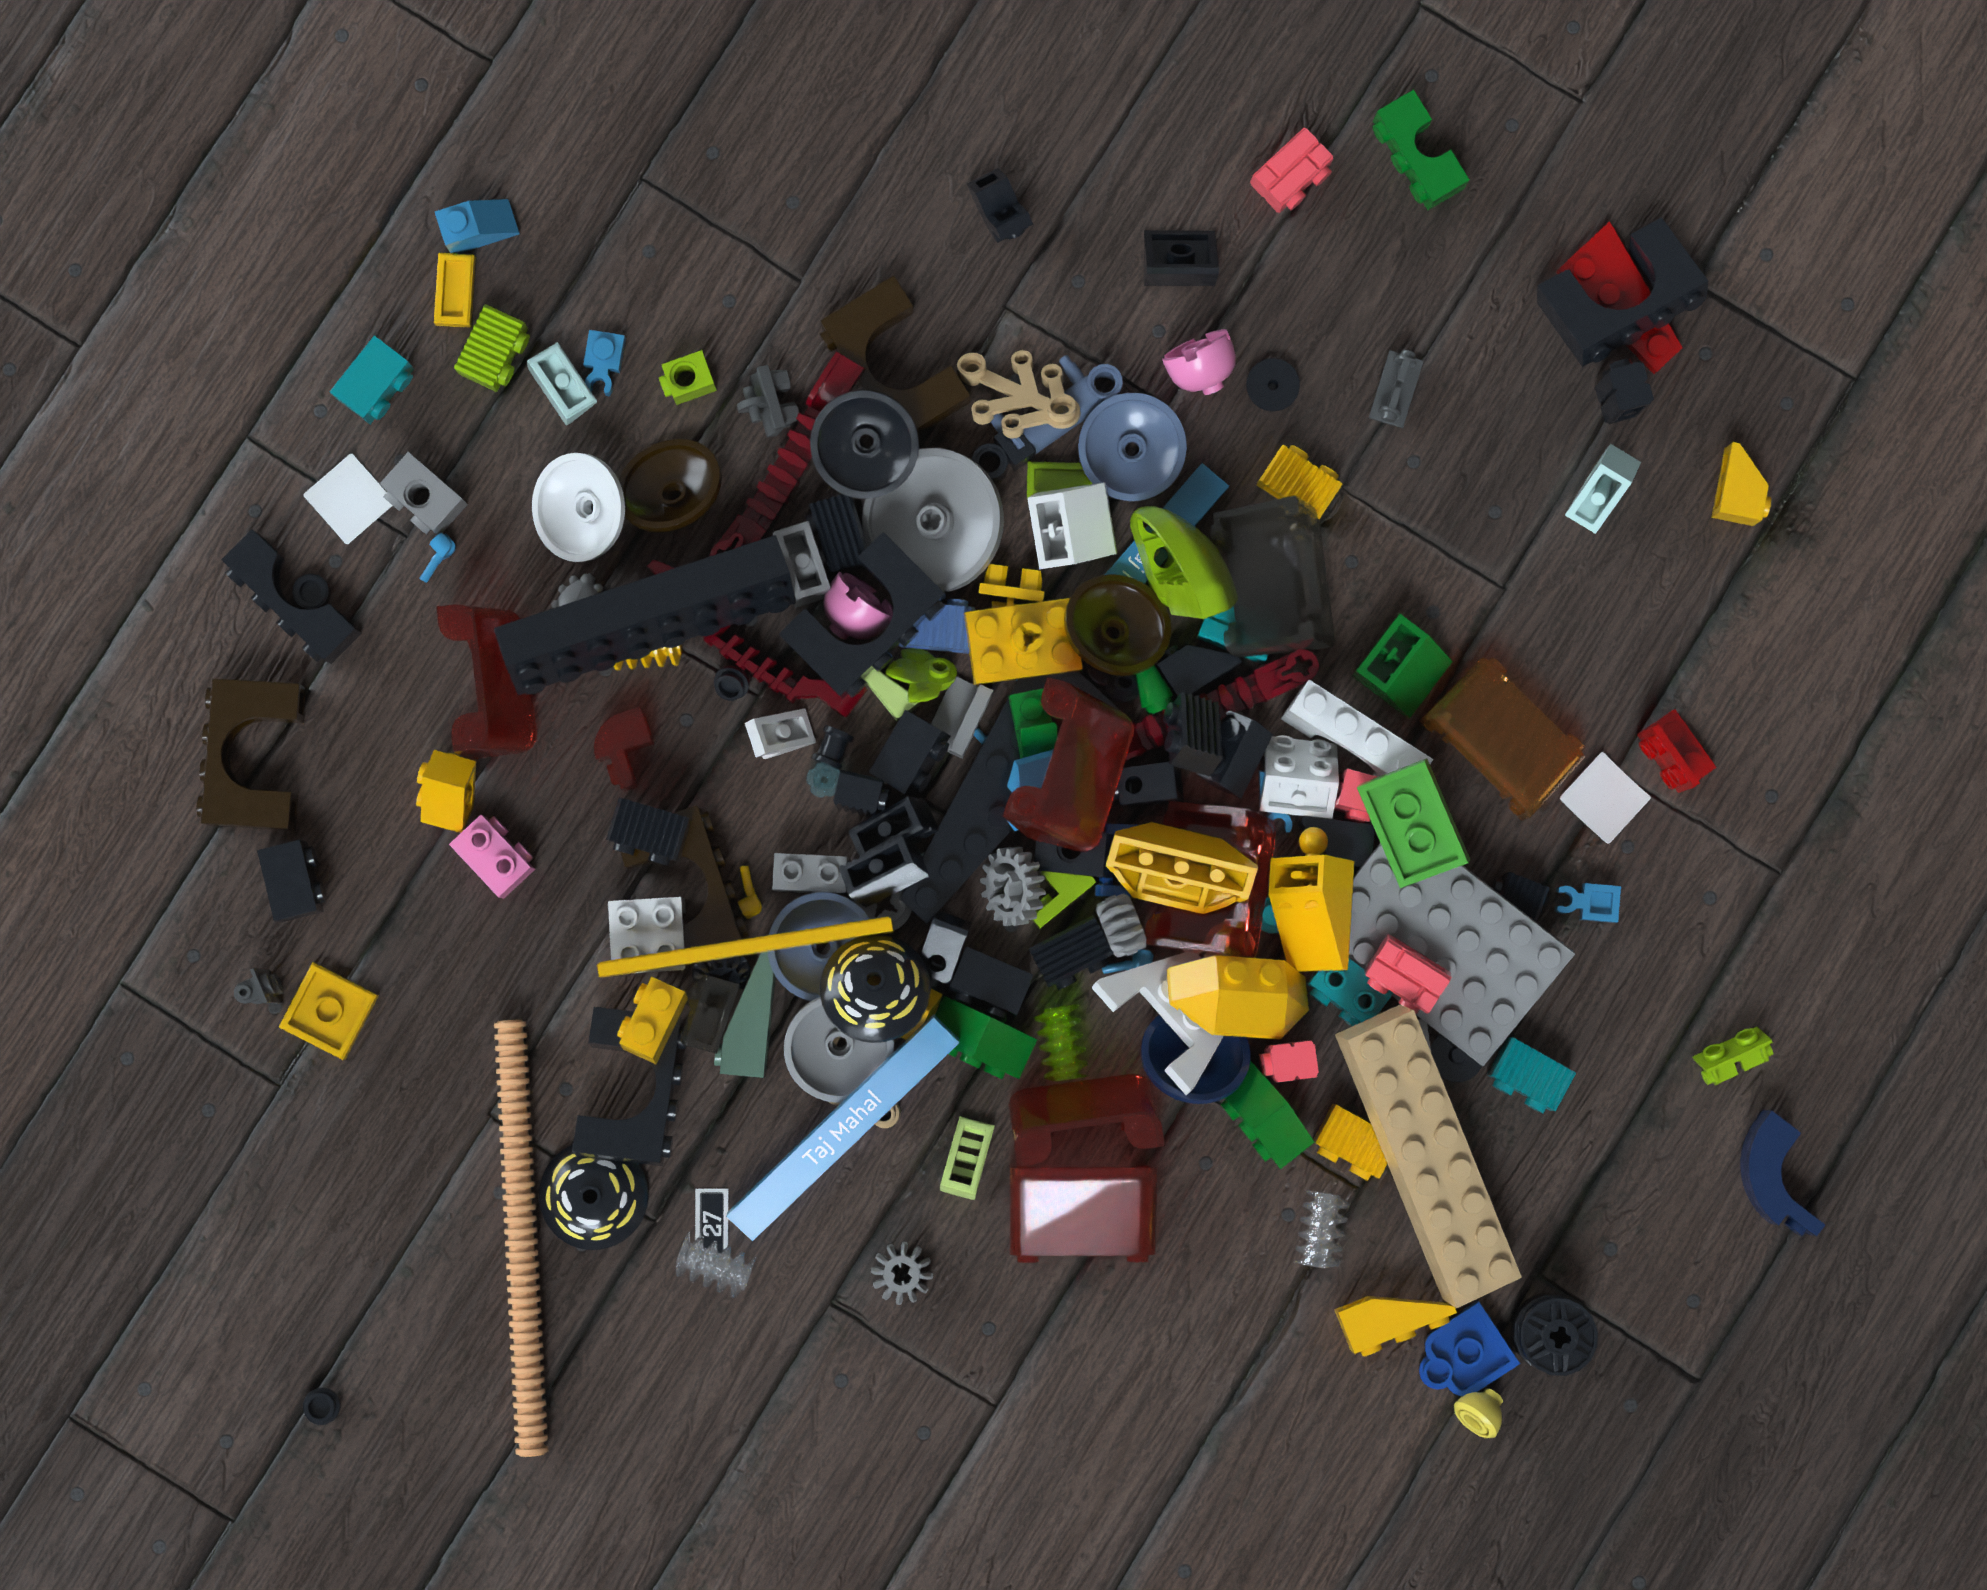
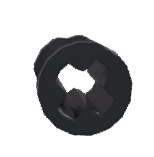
(832, 747)

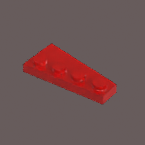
(1615, 283)

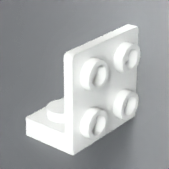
(1300, 777)
(646, 927)

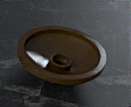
(670, 485)
(1126, 610)

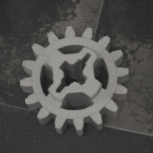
(1012, 886)

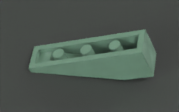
(748, 1033)

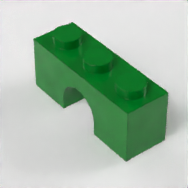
(1430, 177)

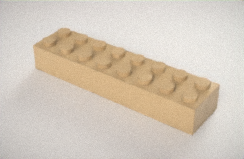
(1428, 1155)

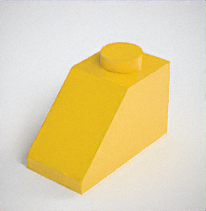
(1740, 489)

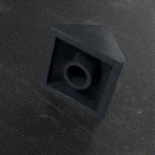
(1180, 258)

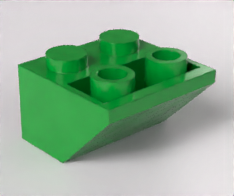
(1403, 666)

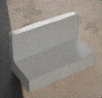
(961, 713)

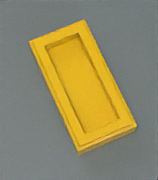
(454, 290)

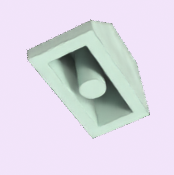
(1603, 488)

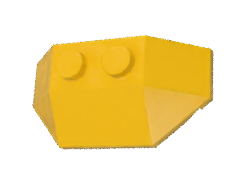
(1180, 868)
(1239, 995)

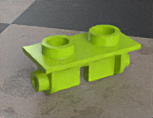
(1748, 1047)

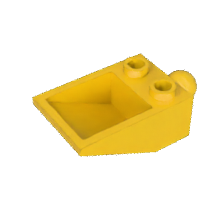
(1313, 905)

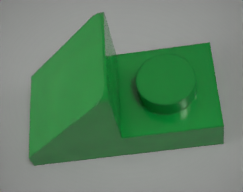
(1032, 723)

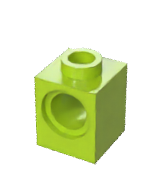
(693, 363)

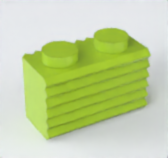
(492, 348)

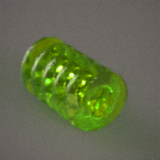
(1061, 1043)

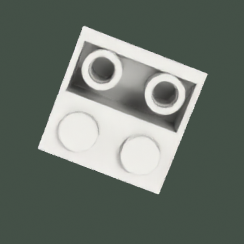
(1072, 525)

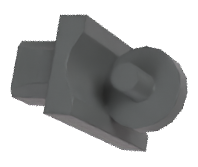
(763, 403)

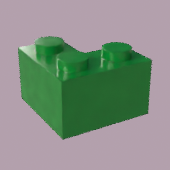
(986, 1040)
(1267, 1119)

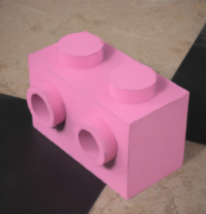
(493, 855)

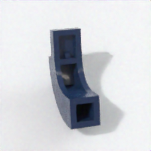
(1761, 1174)

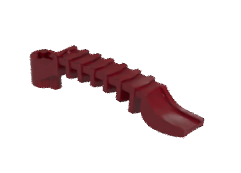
(837, 378)
(782, 683)
(1242, 694)

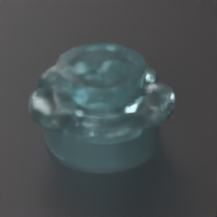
(814, 780)

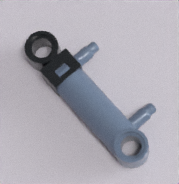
(1034, 439)

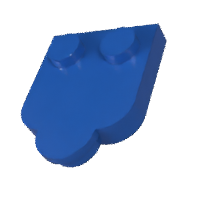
(1466, 1353)

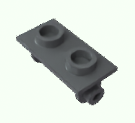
(1396, 388)
(260, 988)

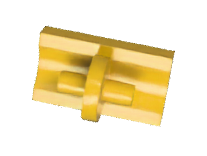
(995, 585)

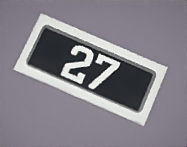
(711, 1218)

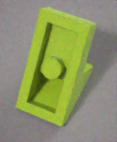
(1067, 887)

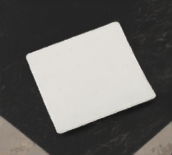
(348, 498)
(1604, 798)

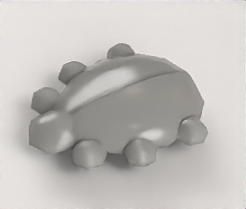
(577, 590)

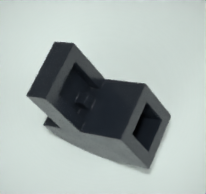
(999, 206)

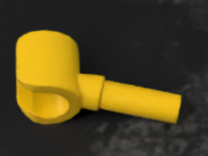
(751, 904)

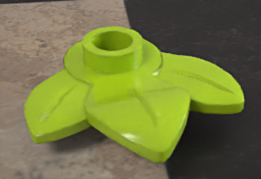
(923, 674)

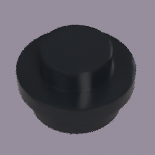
(731, 683)
(321, 1406)

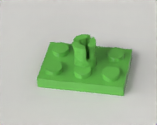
(1413, 823)

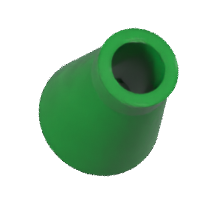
(1153, 690)

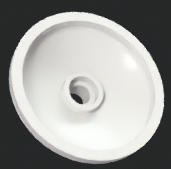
(564, 507)

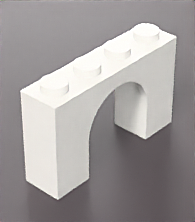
(1323, 714)

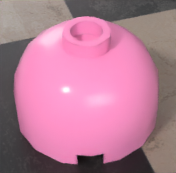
(1202, 362)
(855, 609)

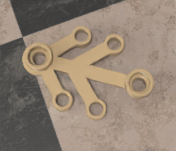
(973, 371)

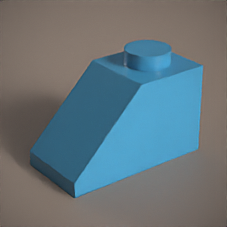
(476, 224)

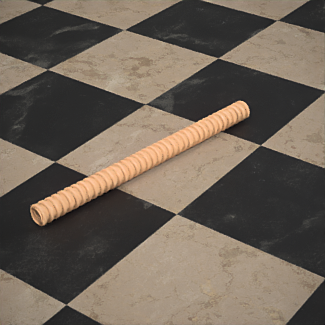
(521, 1239)

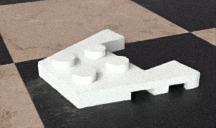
(1153, 985)

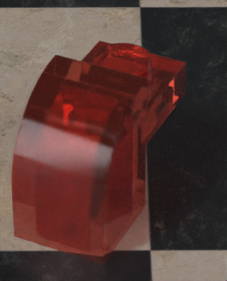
(620, 736)

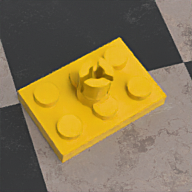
(1019, 642)

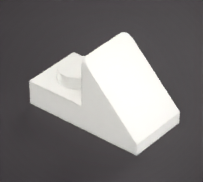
(780, 733)

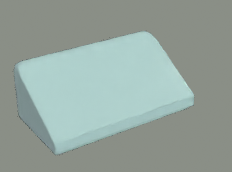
(561, 383)

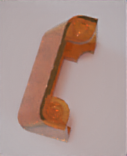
(1505, 736)

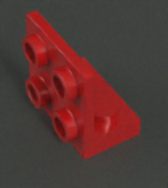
(1676, 752)

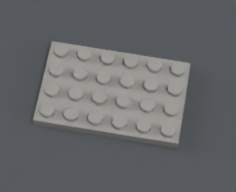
(1489, 945)

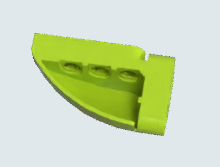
(1195, 575)

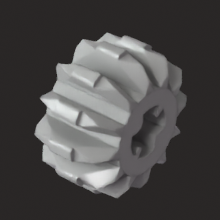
(1121, 925)
(889, 1274)

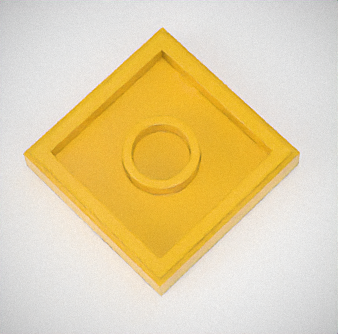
(328, 1011)

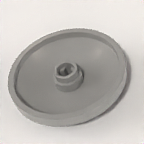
(941, 517)

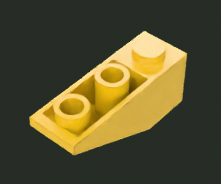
(1380, 1319)

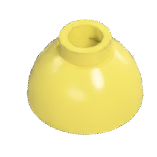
(1480, 1412)

